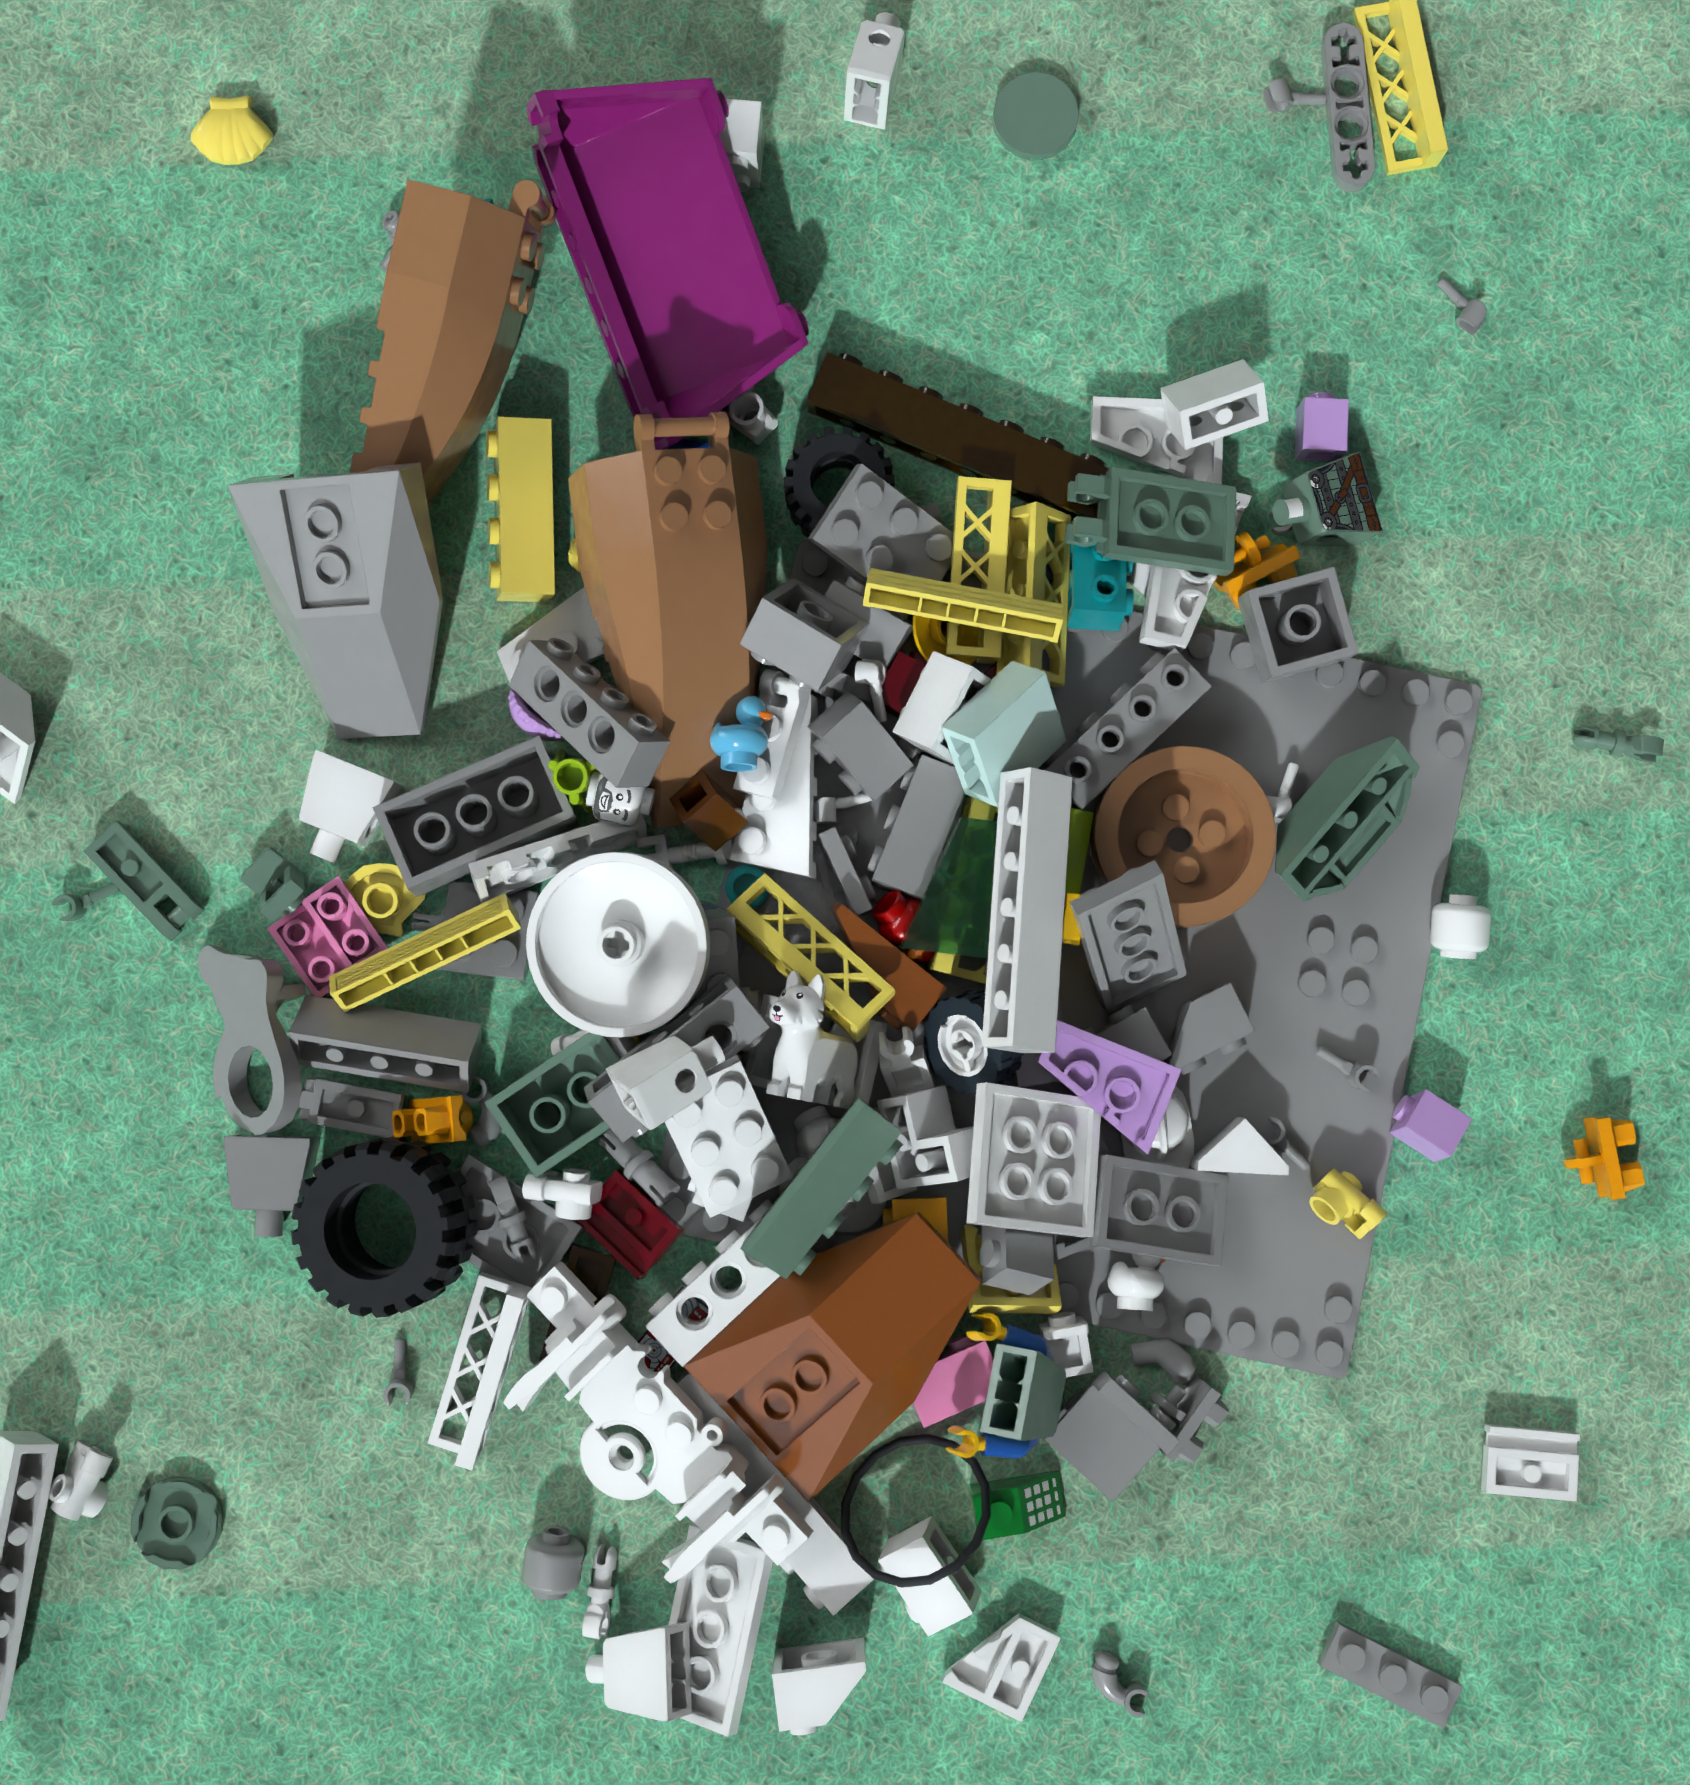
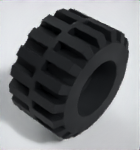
(821, 455)

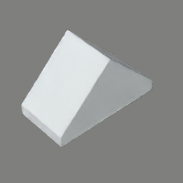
(1239, 1150)

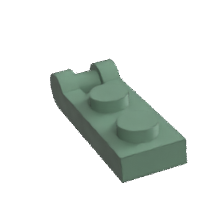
(142, 879)

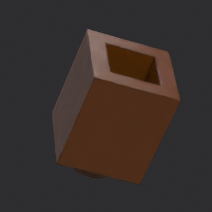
(708, 811)

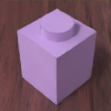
(1321, 428)
(1429, 1125)

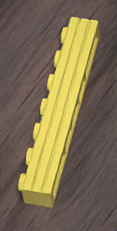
(963, 605)
(424, 952)

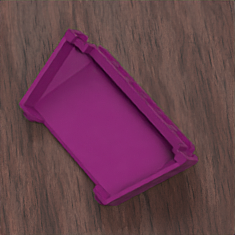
(663, 243)

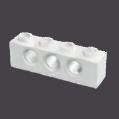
(685, 1336)

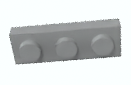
(1390, 1674)

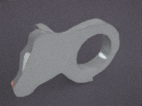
(248, 998)

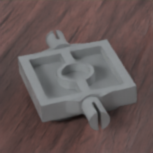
(500, 959)

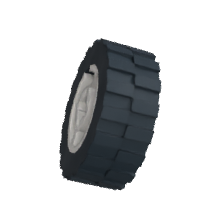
(956, 1047)

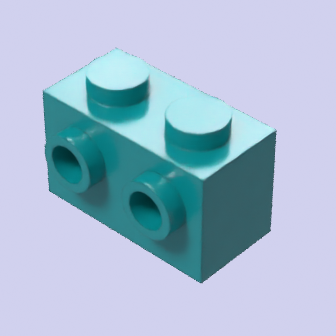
(1097, 590)

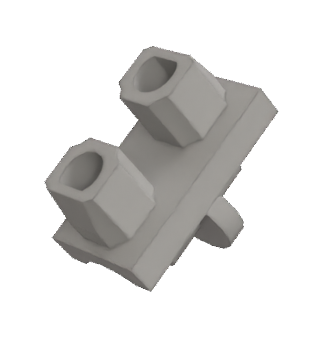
(1188, 1409)

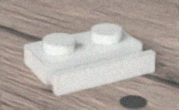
(1530, 1462)

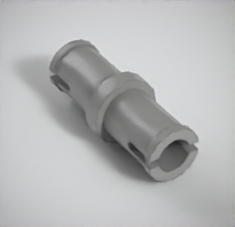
(640, 1166)

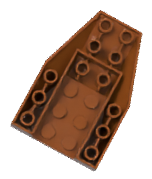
(839, 1348)

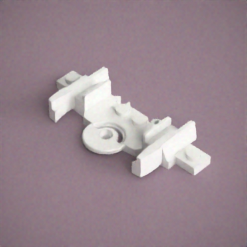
(690, 1462)

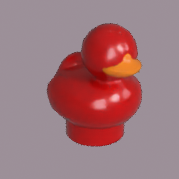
(894, 917)

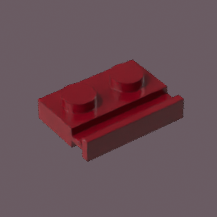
(631, 1225)

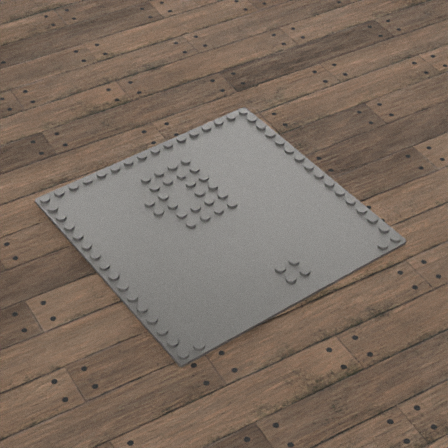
(1306, 972)

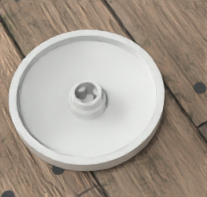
(618, 944)

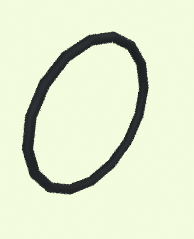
(948, 1569)

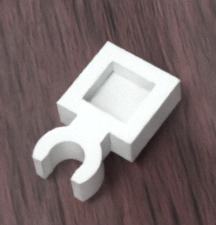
(904, 1065)

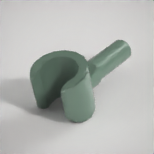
(80, 903)

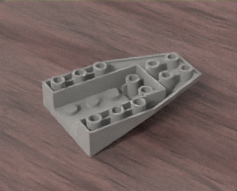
(352, 588)

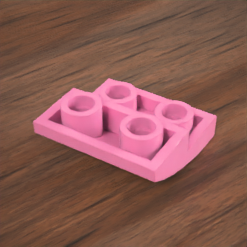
(326, 935)

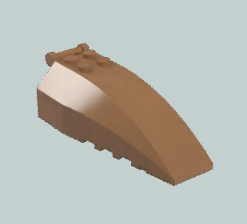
(449, 323)
(674, 578)

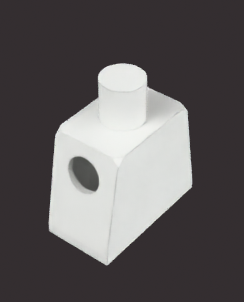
(877, 60)
(341, 803)
(665, 1078)
(646, 1672)

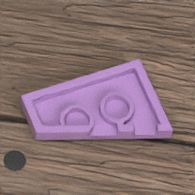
(1114, 1081)

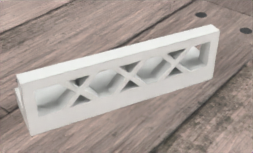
(490, 1378)

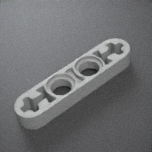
(1351, 108)

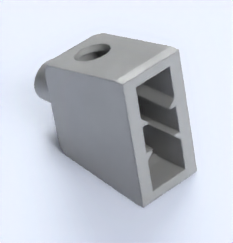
(268, 1175)

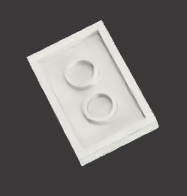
(728, 1141)

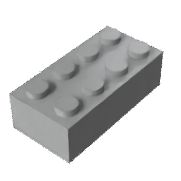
(474, 816)

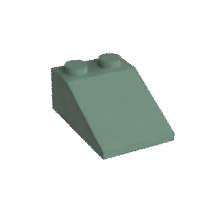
(548, 1108)

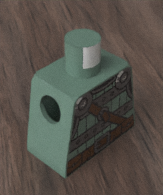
(1330, 505)

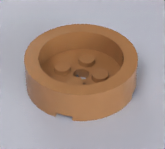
(1219, 808)

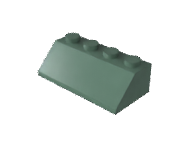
(822, 1188)

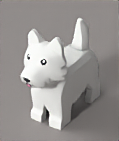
(805, 1054)

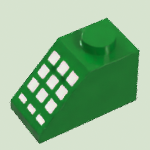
(1020, 1503)

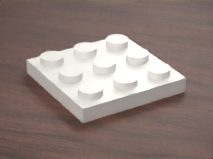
(1033, 1161)

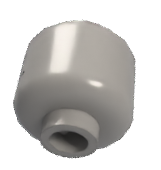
(553, 1563)

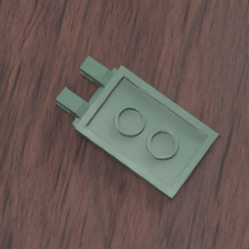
(1156, 520)

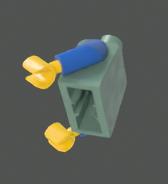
(1021, 1393)

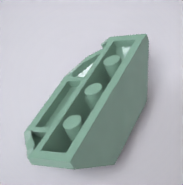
(1344, 818)

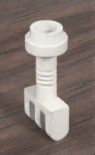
(682, 854)

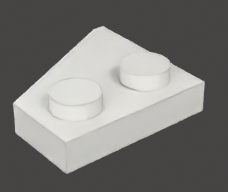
(1006, 1666)

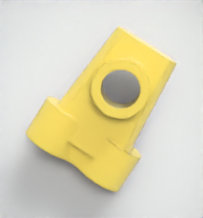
(1340, 1197)

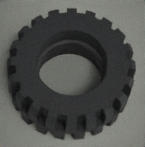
(330, 1236)

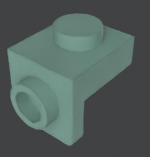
(276, 883)

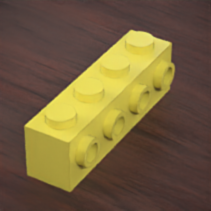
(522, 509)

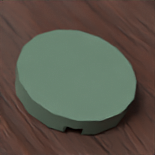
(1035, 115)
(190, 1515)

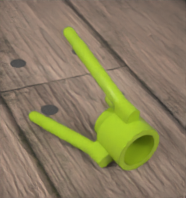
(572, 777)

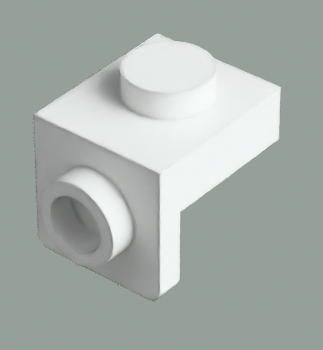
(1068, 1342)

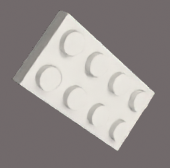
(724, 1612)

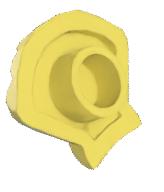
(231, 131)
(383, 896)

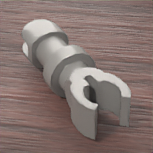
(512, 1218)

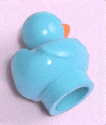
(743, 742)

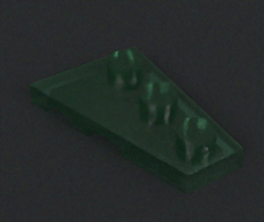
(959, 895)

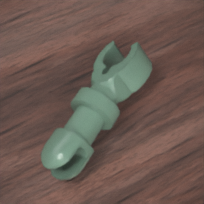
(1637, 746)

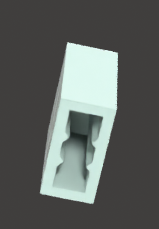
(1003, 730)

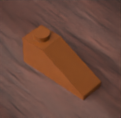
(914, 987)

